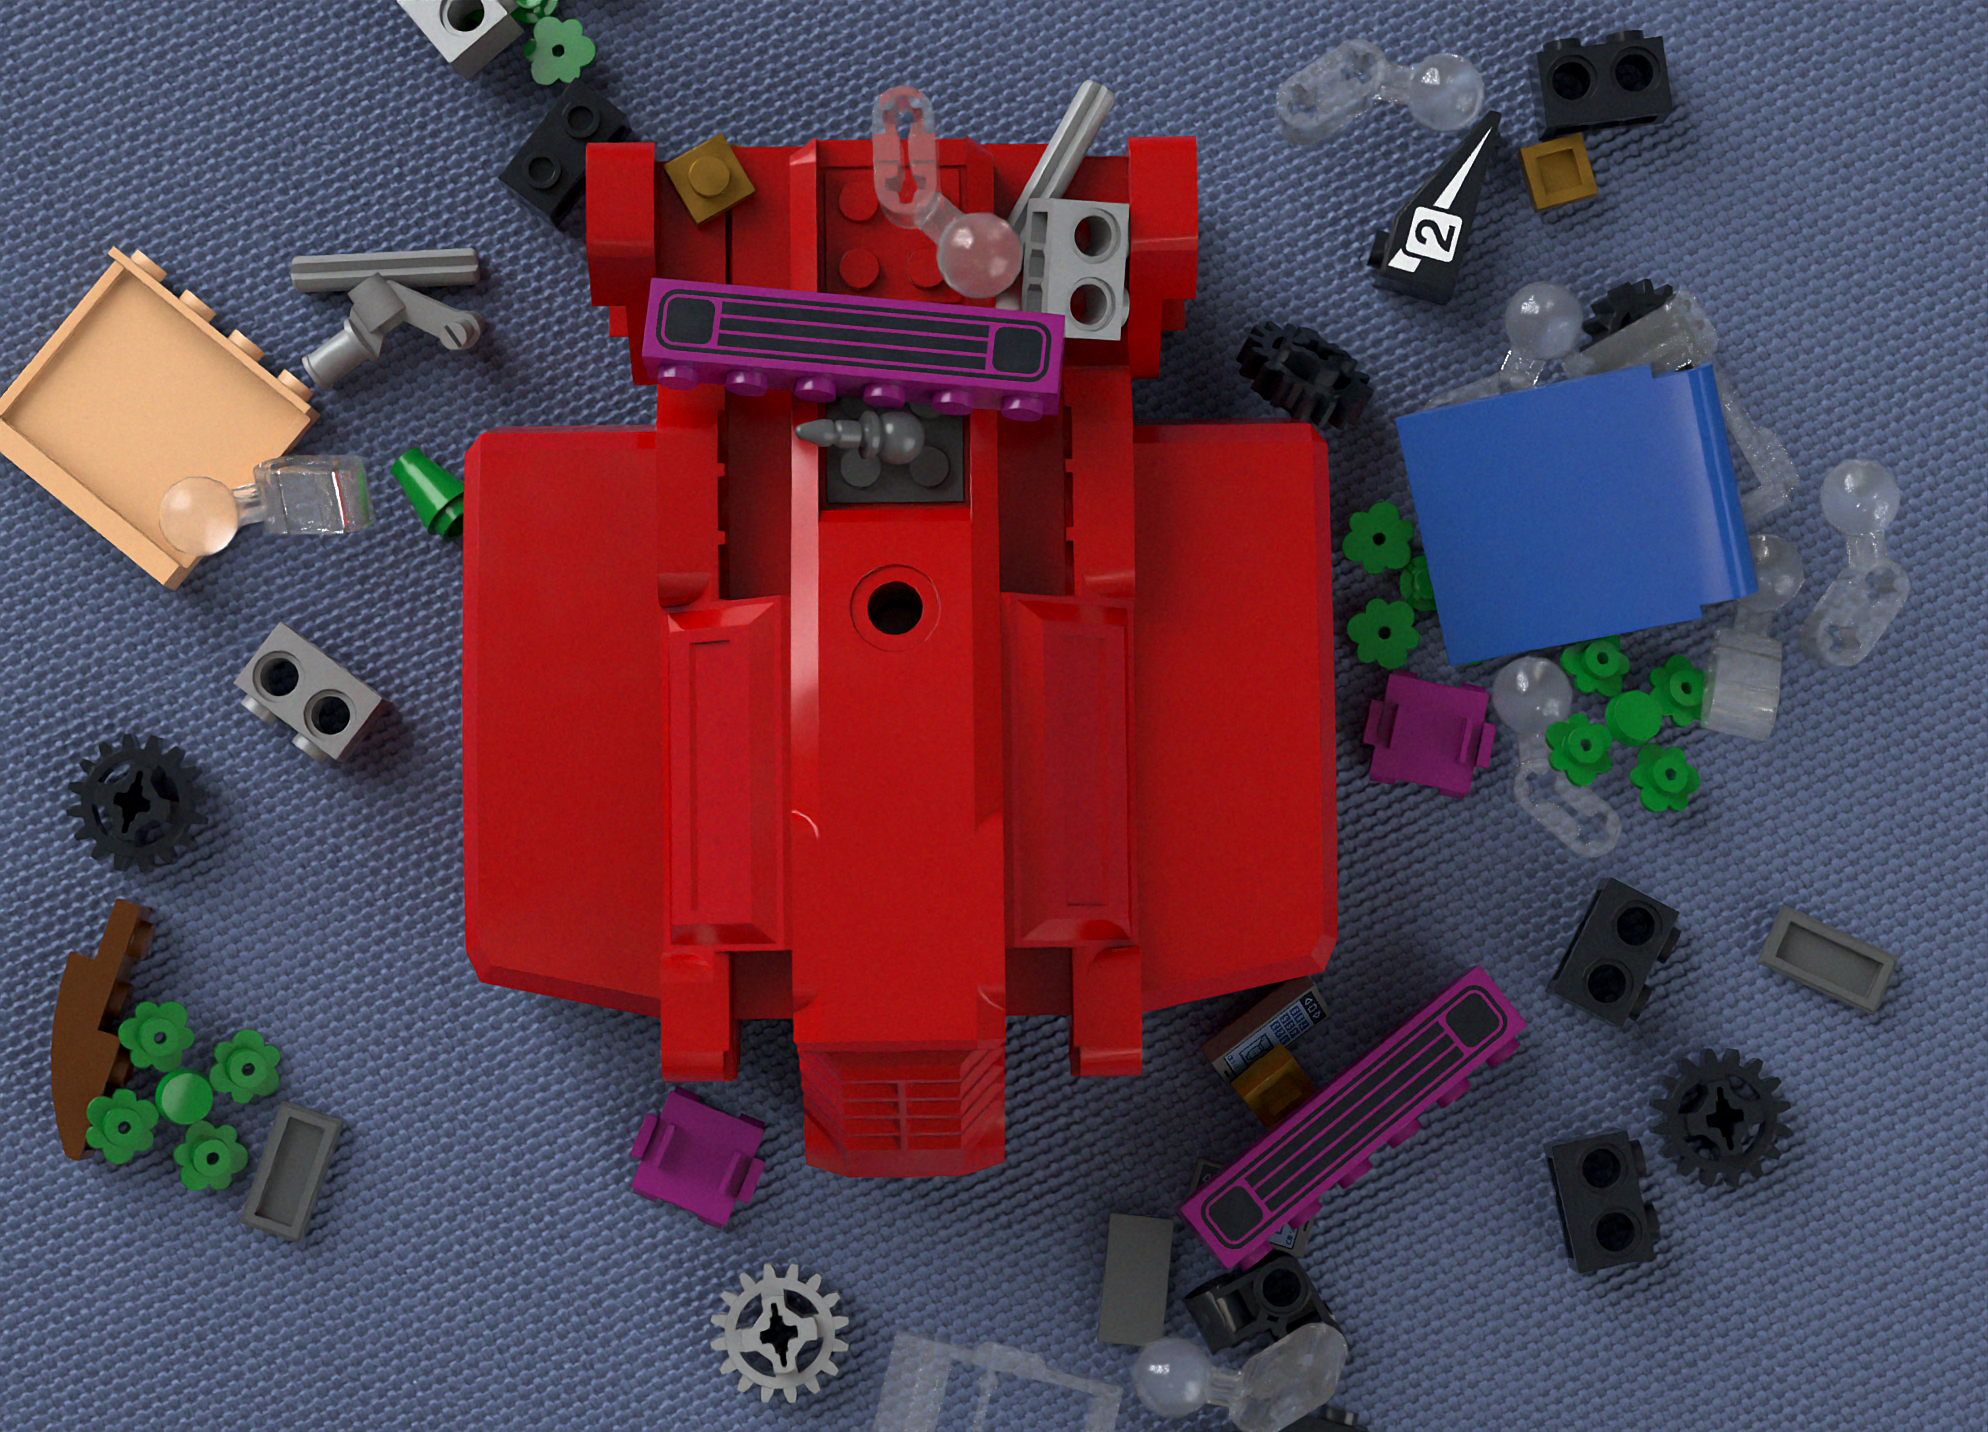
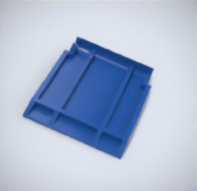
(1577, 510)

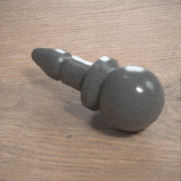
(893, 436)

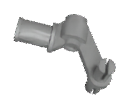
(378, 310)

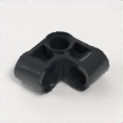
(1236, 1307)

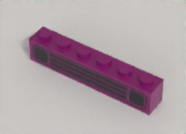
(854, 348)
(1351, 1118)

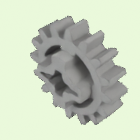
(751, 1336)

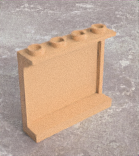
(141, 399)

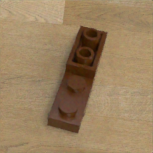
(84, 1049)

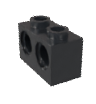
(1604, 101)
(551, 164)
(1599, 944)
(1583, 1204)

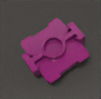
(1428, 733)
(698, 1157)

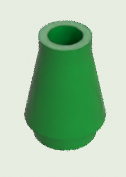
(432, 492)

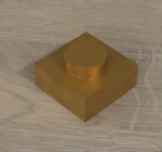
(1557, 173)
(709, 180)
(1273, 1086)

